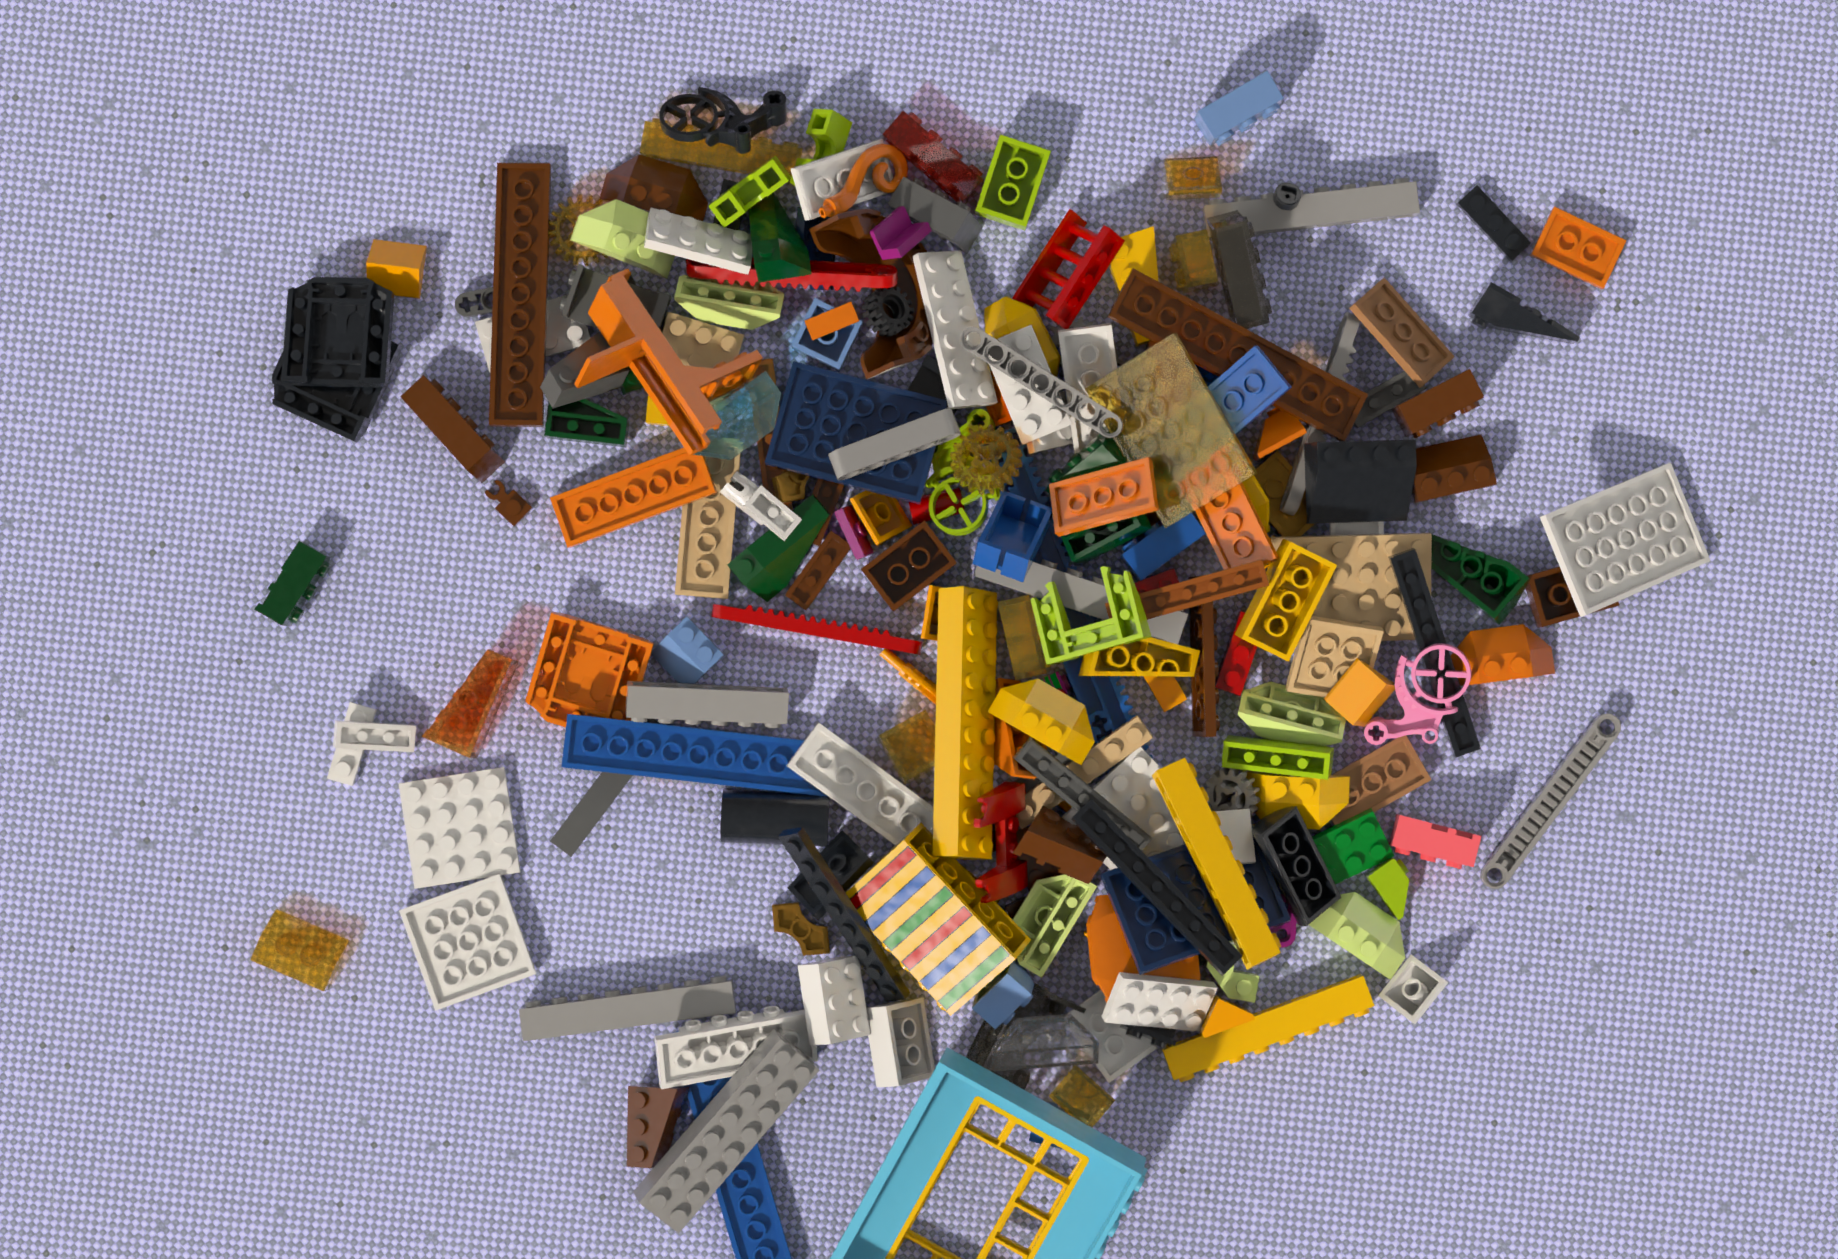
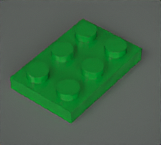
(1353, 846)

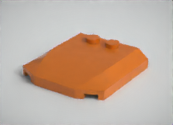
(585, 669)
(1111, 953)

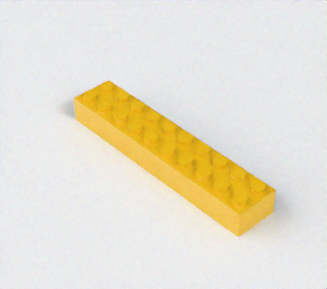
(963, 722)

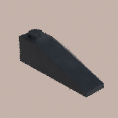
(1502, 312)

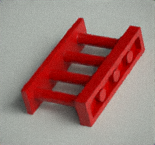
(1083, 279)

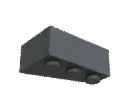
(944, 217)
(560, 378)

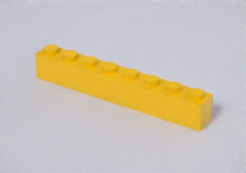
(1216, 863)
(1270, 1026)

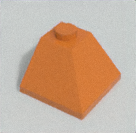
(1277, 432)

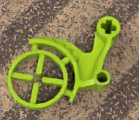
(942, 468)

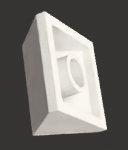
(1413, 989)

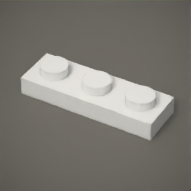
(374, 736)
(347, 761)

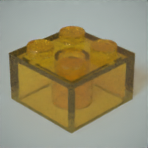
(1194, 261)
(911, 746)

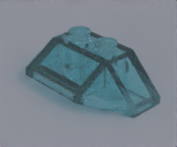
(745, 416)

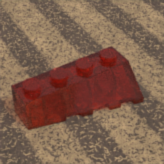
(932, 158)

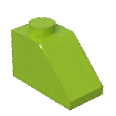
(1391, 884)

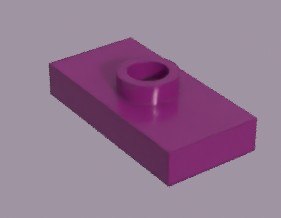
(854, 532)

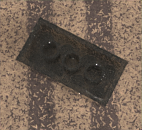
(1239, 270)

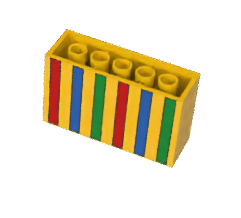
(935, 922)

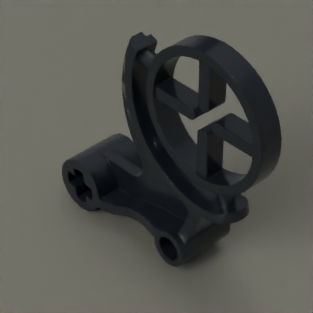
(736, 127)

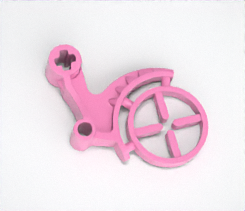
(1419, 716)

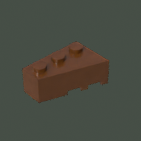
(651, 1122)

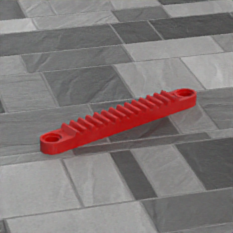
(823, 273)
(819, 629)

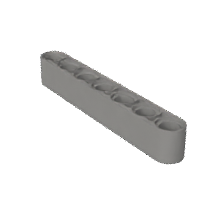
(1028, 380)

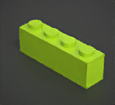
(1277, 757)

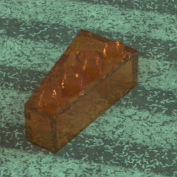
(474, 705)

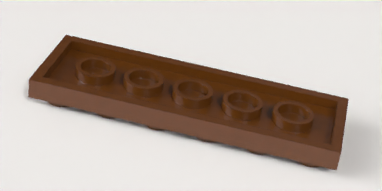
(1203, 691)

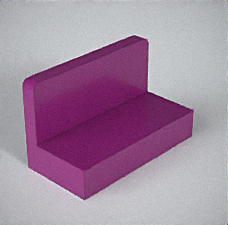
(897, 234)

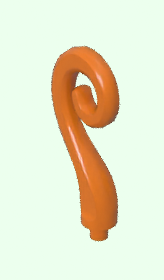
(848, 195)

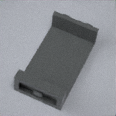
(584, 289)

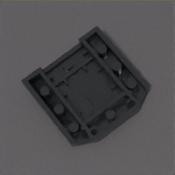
(338, 333)
(334, 408)

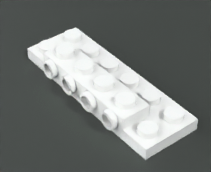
(722, 1046)

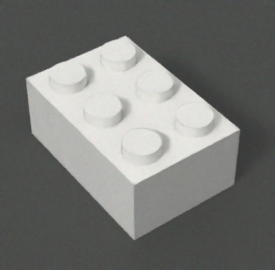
(833, 1000)

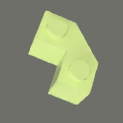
(1235, 983)

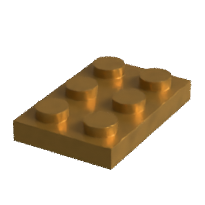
(1273, 478)

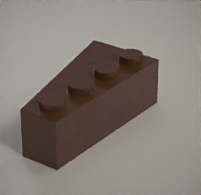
(452, 429)

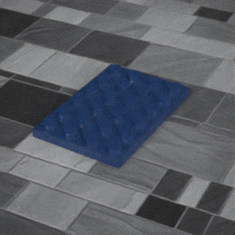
(834, 410)
(1152, 936)

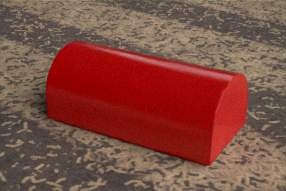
(921, 511)

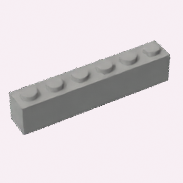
(707, 703)

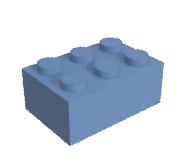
(1239, 109)

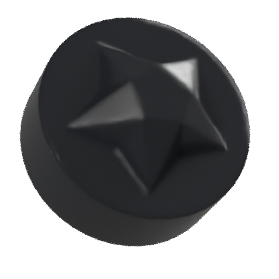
(1287, 196)

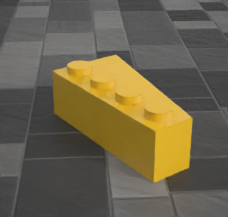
(1136, 253)
(1142, 658)

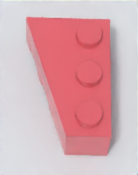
(1434, 842)

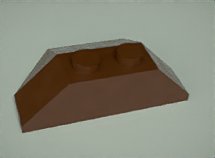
(655, 185)

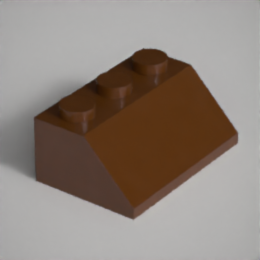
(1452, 468)

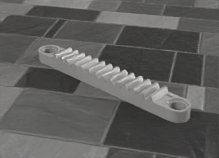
(1336, 366)
(1550, 801)

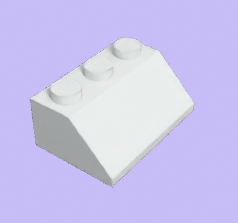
(900, 1042)

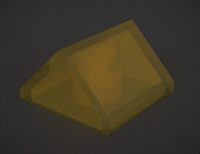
(1192, 178)
(1081, 1096)

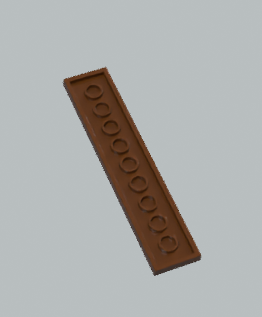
(520, 295)
(1219, 343)

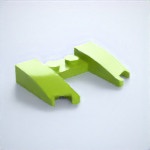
(1126, 626)

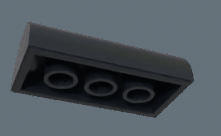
(763, 815)
(1296, 864)

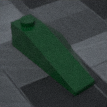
(1482, 579)

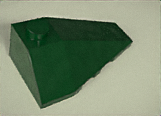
(776, 243)
(771, 562)

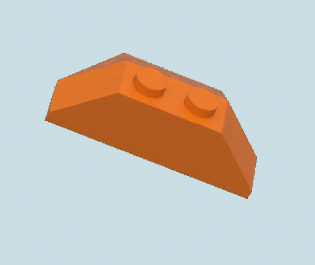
(1504, 655)
(1009, 741)

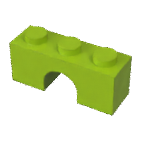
(829, 133)
(749, 191)

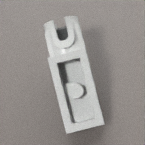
(761, 505)

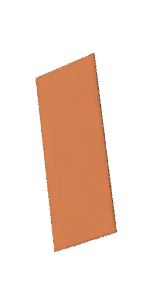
(831, 320)

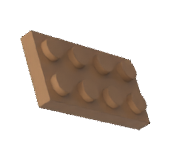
(1402, 332)
(1382, 777)

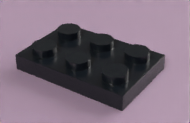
(847, 864)

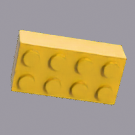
(1285, 606)

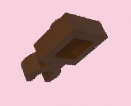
(511, 505)

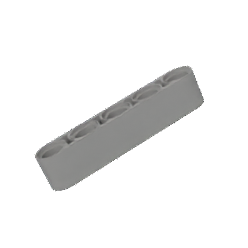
(894, 444)

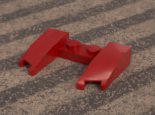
(1001, 807)

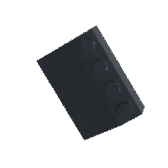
(1359, 480)

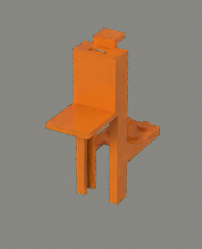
(676, 389)

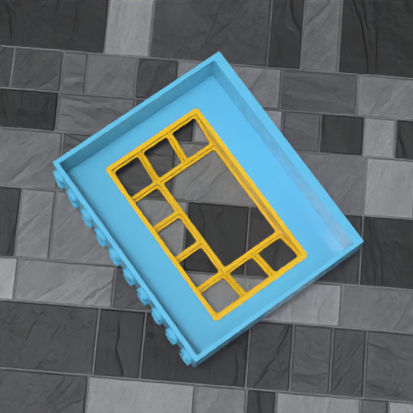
(1079, 1217)

